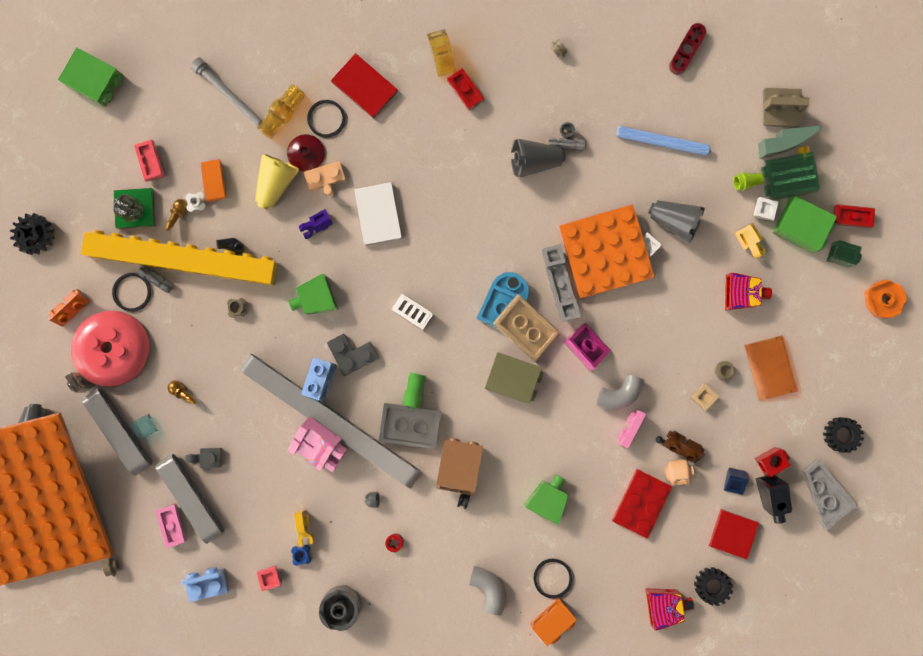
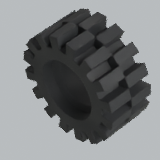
(854, 438)
(725, 586)

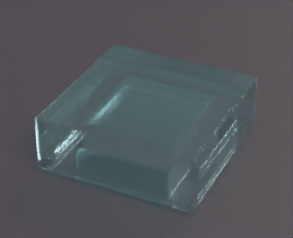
(143, 427)

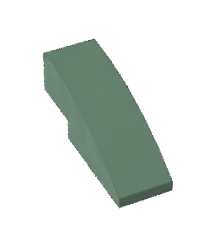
(786, 140)

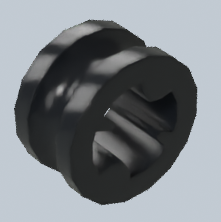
(463, 500)

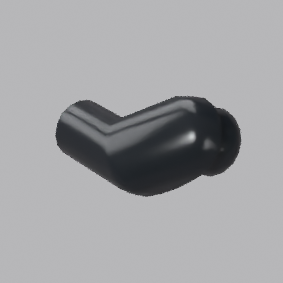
(230, 243)

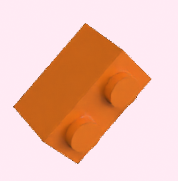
(553, 622)

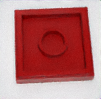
(733, 534)

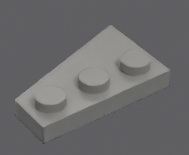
(828, 495)

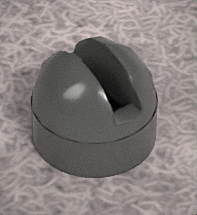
(569, 127)
(372, 499)

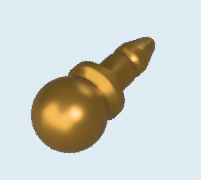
(178, 210)
(176, 388)

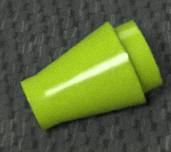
(747, 180)

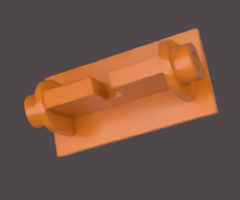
(64, 312)

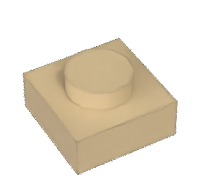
(704, 397)

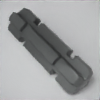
(155, 279)

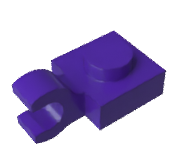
(317, 223)

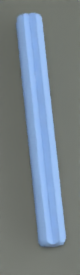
(663, 140)

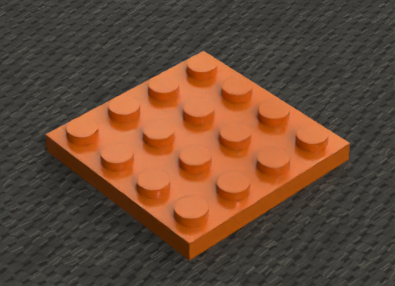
(606, 251)

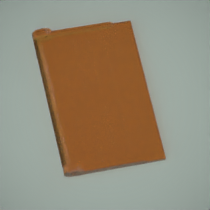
(770, 368)

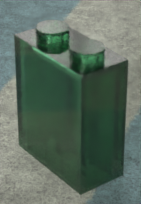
(790, 176)

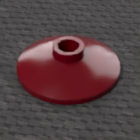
(312, 158)

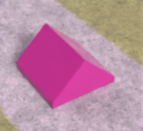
(587, 347)

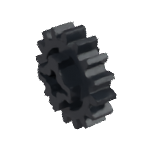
(25, 240)

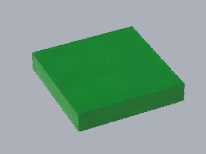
(146, 196)

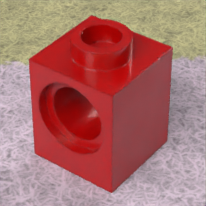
(765, 465)

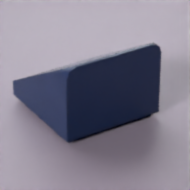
(736, 481)

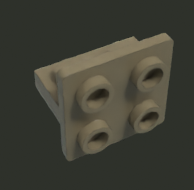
(783, 107)

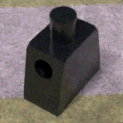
(775, 497)

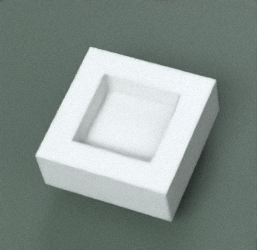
(765, 209)
(651, 244)

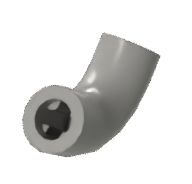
(624, 396)
(492, 587)

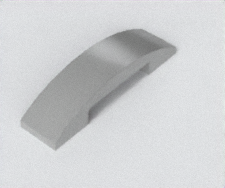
(560, 283)

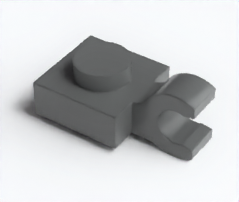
(208, 458)

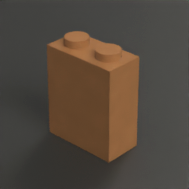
(459, 466)

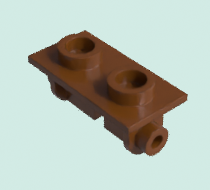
(691, 451)

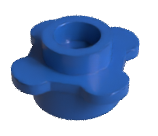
(296, 551)

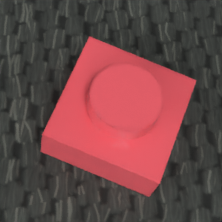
(269, 578)

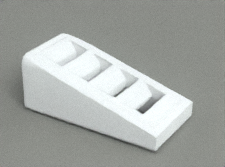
(426, 319)

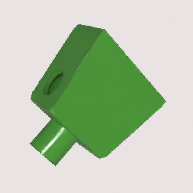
(314, 296)
(548, 499)

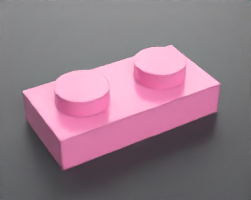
(634, 422)
(171, 525)

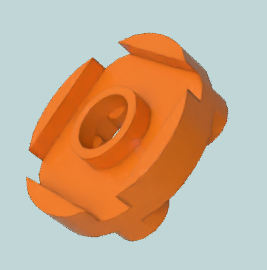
(896, 300)

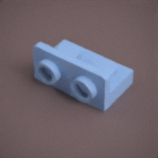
(319, 379)
(206, 584)

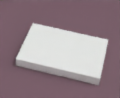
(377, 213)

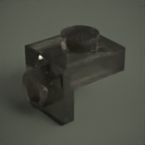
(77, 383)

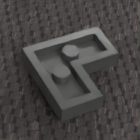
(349, 359)

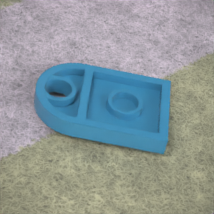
(500, 296)

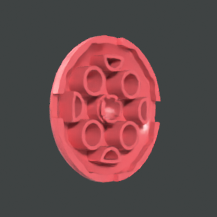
(128, 351)

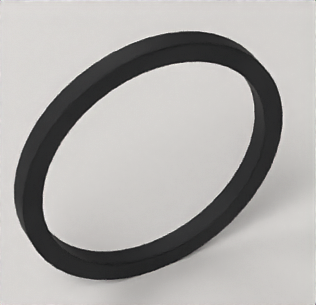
(322, 102)
(114, 292)
(535, 575)

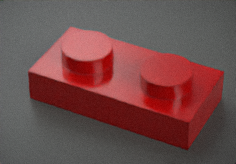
(465, 89)
(854, 216)

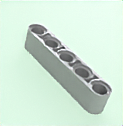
(117, 431)
(189, 498)

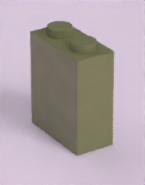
(514, 378)

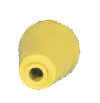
(273, 180)

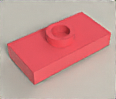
(149, 160)

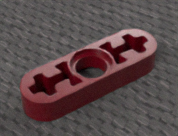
(672, 66)

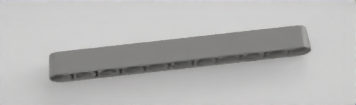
(333, 421)

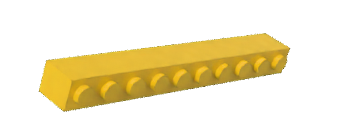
(179, 258)

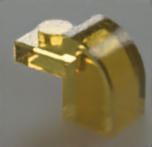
(441, 52)

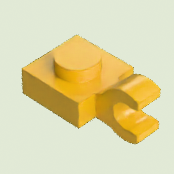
(750, 238)
(302, 522)

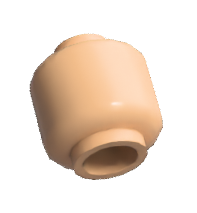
(679, 472)

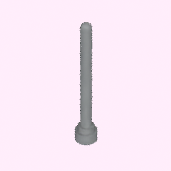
(200, 67)

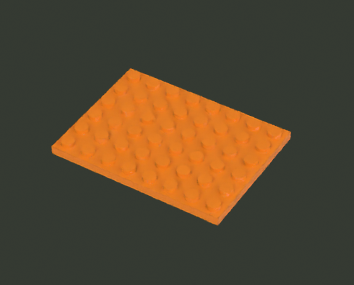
(45, 503)

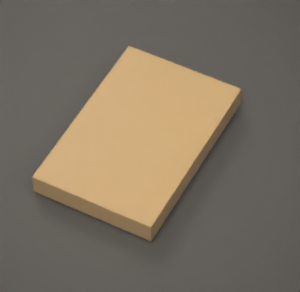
(526, 327)

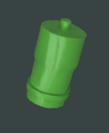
(414, 393)

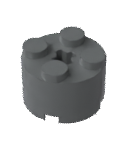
(339, 619)

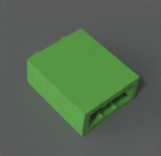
(90, 77)
(805, 224)

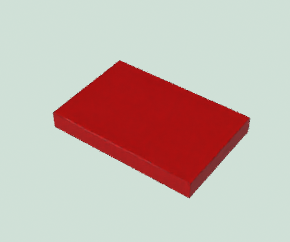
(364, 85)

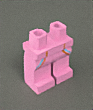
(317, 445)

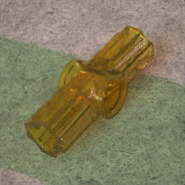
(281, 111)

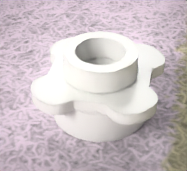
(200, 205)

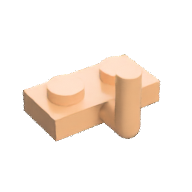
(325, 177)

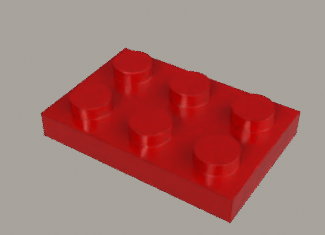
(642, 503)

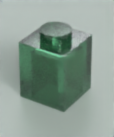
(844, 254)

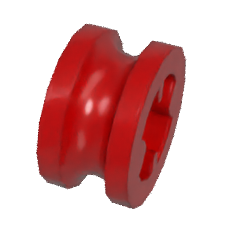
(396, 537)

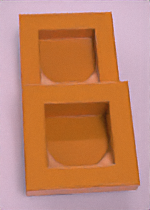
(213, 180)

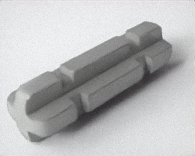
(567, 144)

